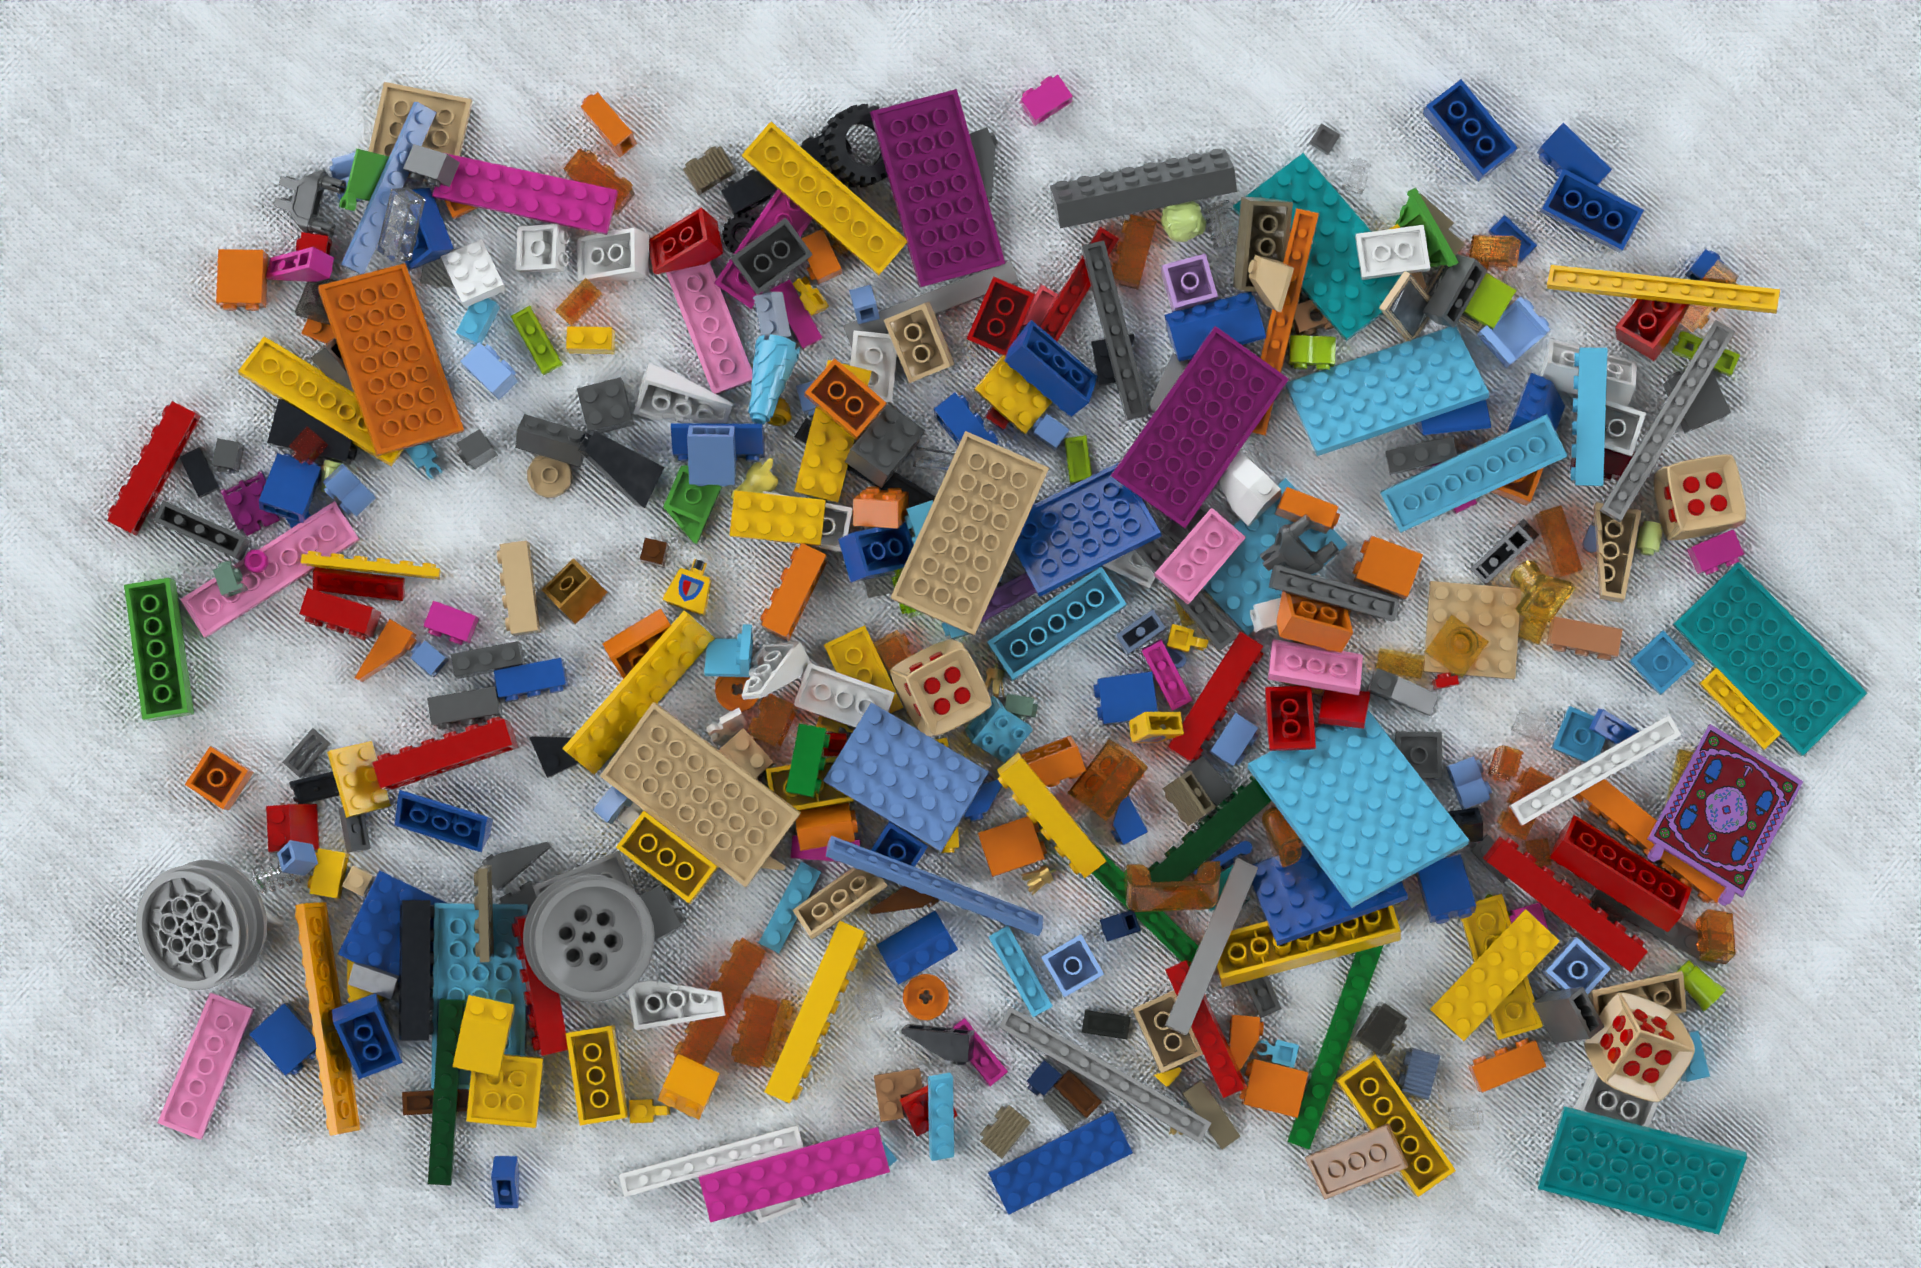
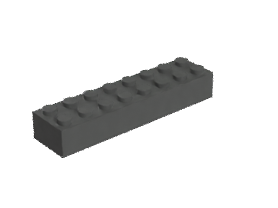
(1143, 188)

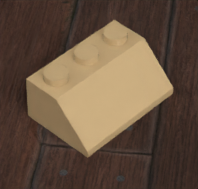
(919, 342)

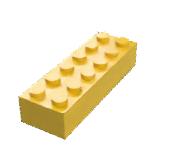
(1382, 1102)

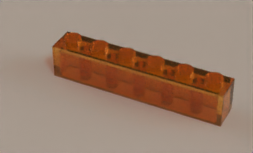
(732, 983)

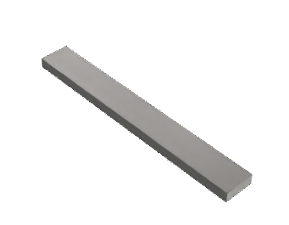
(940, 299)
(1211, 947)

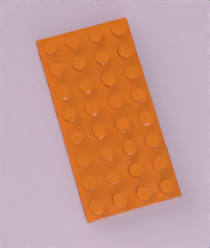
(390, 359)

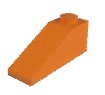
(389, 647)
(1244, 1036)

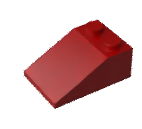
(686, 243)
(1650, 325)
(1289, 718)

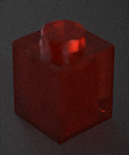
(307, 446)

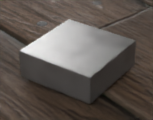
(1324, 139)

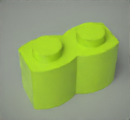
(1312, 351)

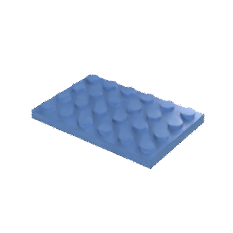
(906, 777)

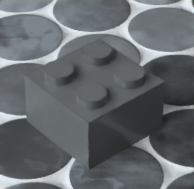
(605, 406)
(664, 914)

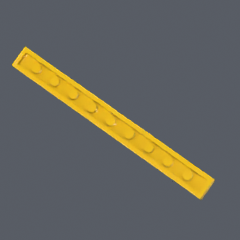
(1663, 289)

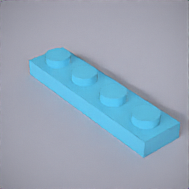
(784, 917)
(1020, 971)
(941, 1116)

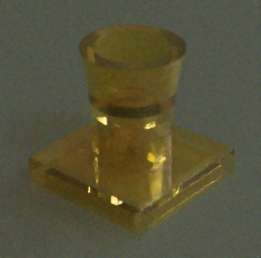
(1542, 592)
(1445, 651)

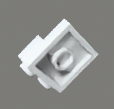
(542, 248)

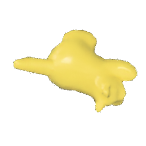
(759, 479)

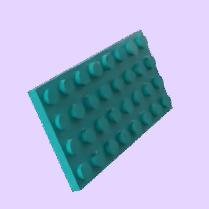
(1333, 264)
(1770, 658)
(1641, 1170)

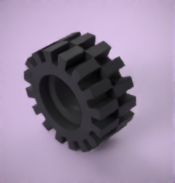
(731, 227)

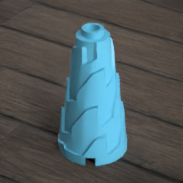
(771, 369)

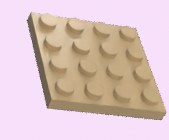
(446, 130)
(1486, 611)

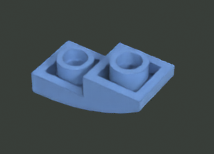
(611, 805)

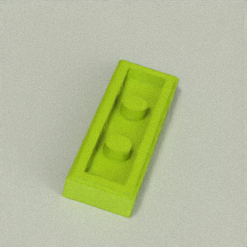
(536, 340)

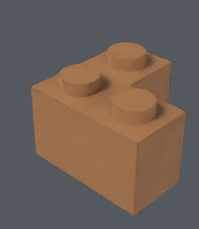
(891, 1087)

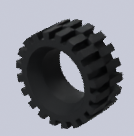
(836, 152)

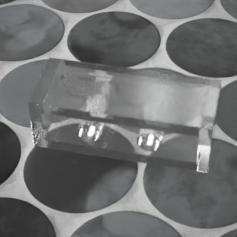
(401, 224)

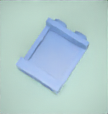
(1514, 332)

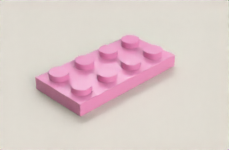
(1199, 556)
(1315, 667)

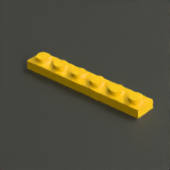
(360, 563)

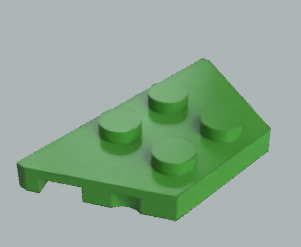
(1417, 213)
(691, 504)

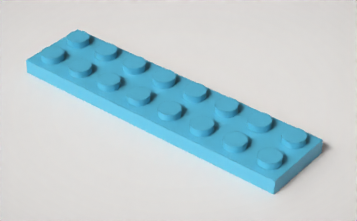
(1473, 473)

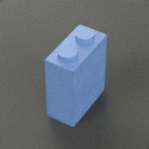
(711, 455)

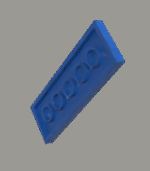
(1060, 1162)

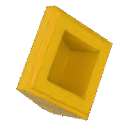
(1168, 1076)

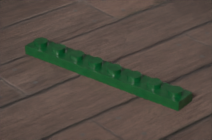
(445, 1093)

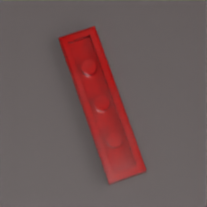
(358, 584)

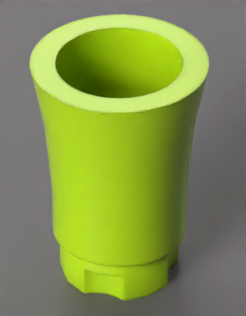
(1700, 985)

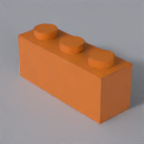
(1506, 1065)

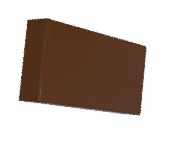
(1077, 1093)

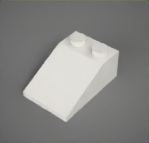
(614, 256)

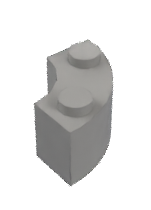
(1170, 375)

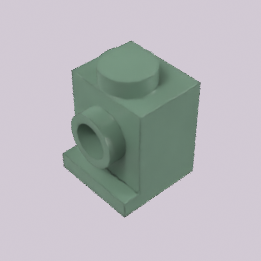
(229, 579)
(1021, 706)

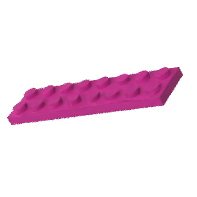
(530, 195)
(794, 1174)

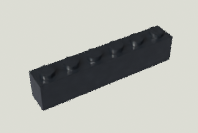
(756, 189)
(415, 970)

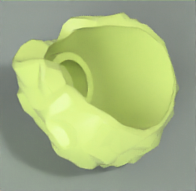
(1183, 221)

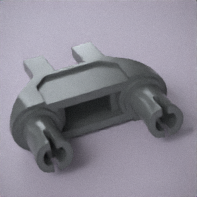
(307, 200)
(1293, 553)

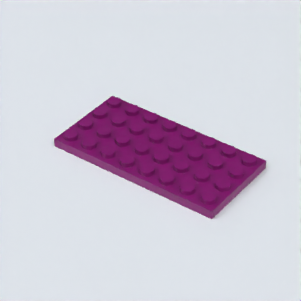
(937, 188)
(1199, 427)

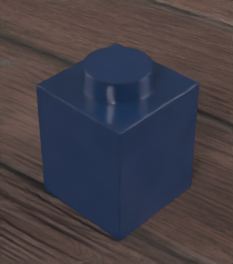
(1120, 925)
(1043, 1078)

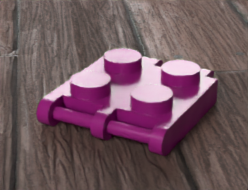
(245, 505)

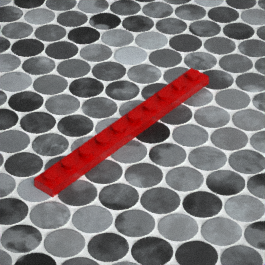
(1064, 306)

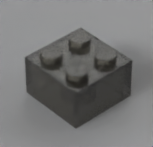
(1380, 1029)

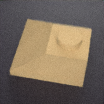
(1270, 280)

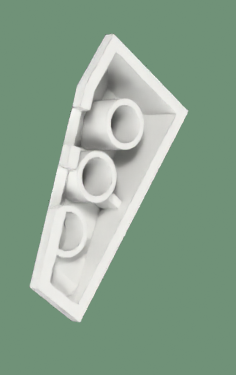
(673, 396)
(1248, 489)
(775, 667)

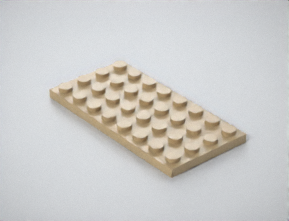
(969, 533)
(700, 794)

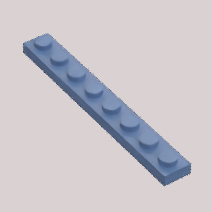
(392, 177)

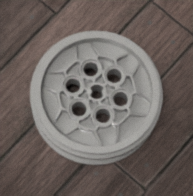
(175, 934)
(617, 965)

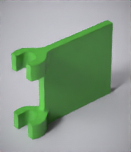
(363, 177)

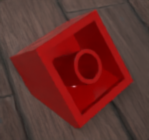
(292, 823)

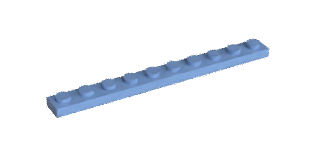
(934, 886)

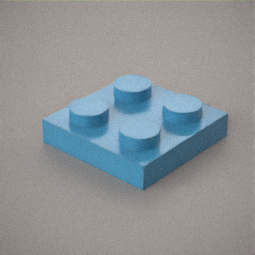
(1661, 662)
(1576, 738)

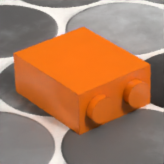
(608, 124)
(242, 279)
(1296, 504)
(1387, 567)
(819, 824)
(1012, 846)
(1274, 1087)

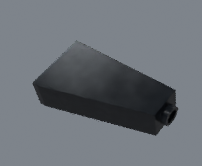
(290, 422)
(623, 467)

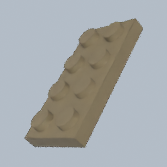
(484, 923)

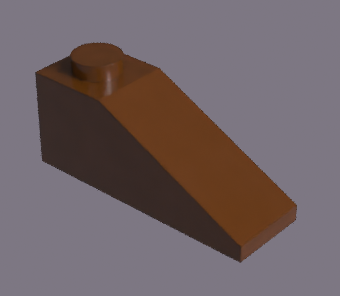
(904, 900)

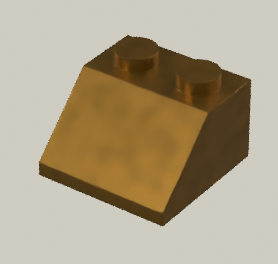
(574, 591)

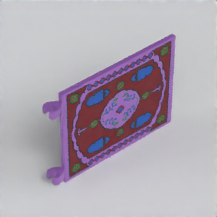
(1724, 812)

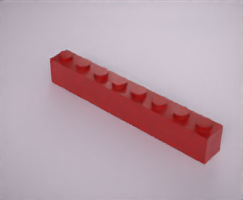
(1565, 904)

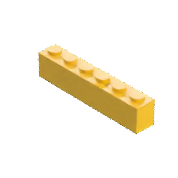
(1051, 815)

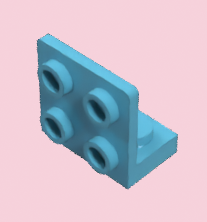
(730, 656)
(998, 731)

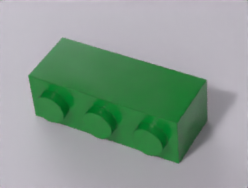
(807, 760)

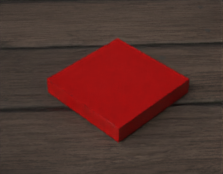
(1344, 709)

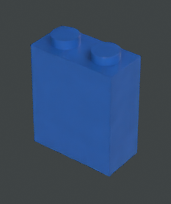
(290, 488)
(1124, 697)
(1446, 890)
(286, 1039)

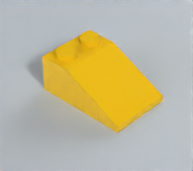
(483, 1035)

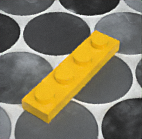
(1739, 708)

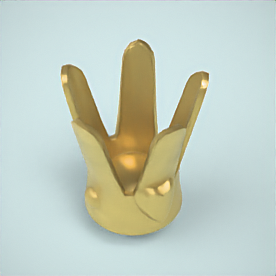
(997, 676)
(1038, 878)

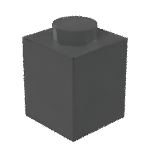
(227, 456)

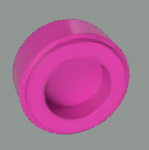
(256, 561)

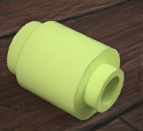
(1649, 538)

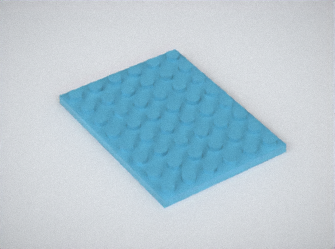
(1359, 808)

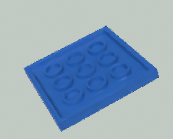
(376, 928)

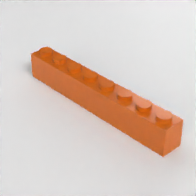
(1637, 825)

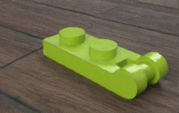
(1724, 365)

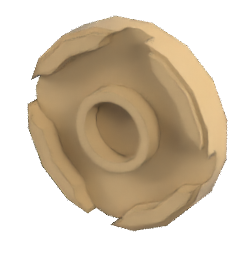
(549, 476)

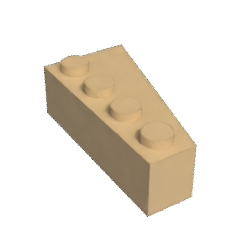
(1614, 552)

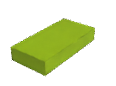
(1077, 458)

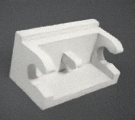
(1265, 615)

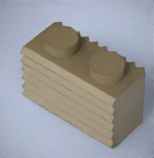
(709, 169)
(1188, 798)
(1004, 1131)

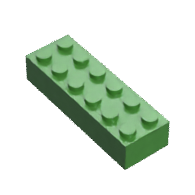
(159, 649)

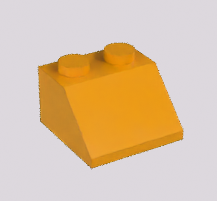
(688, 1086)

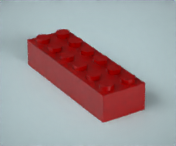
(445, 754)
(1621, 873)

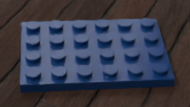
(1082, 531)
(1305, 900)

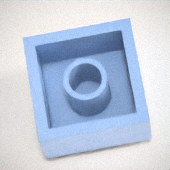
(489, 371)
(1072, 965)
(1575, 967)

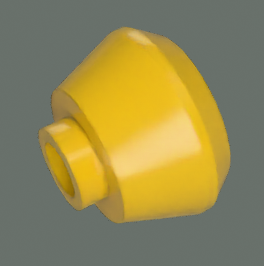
(782, 414)

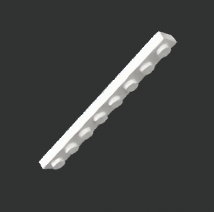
(1595, 770)
(710, 1160)

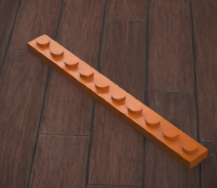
(1281, 322)

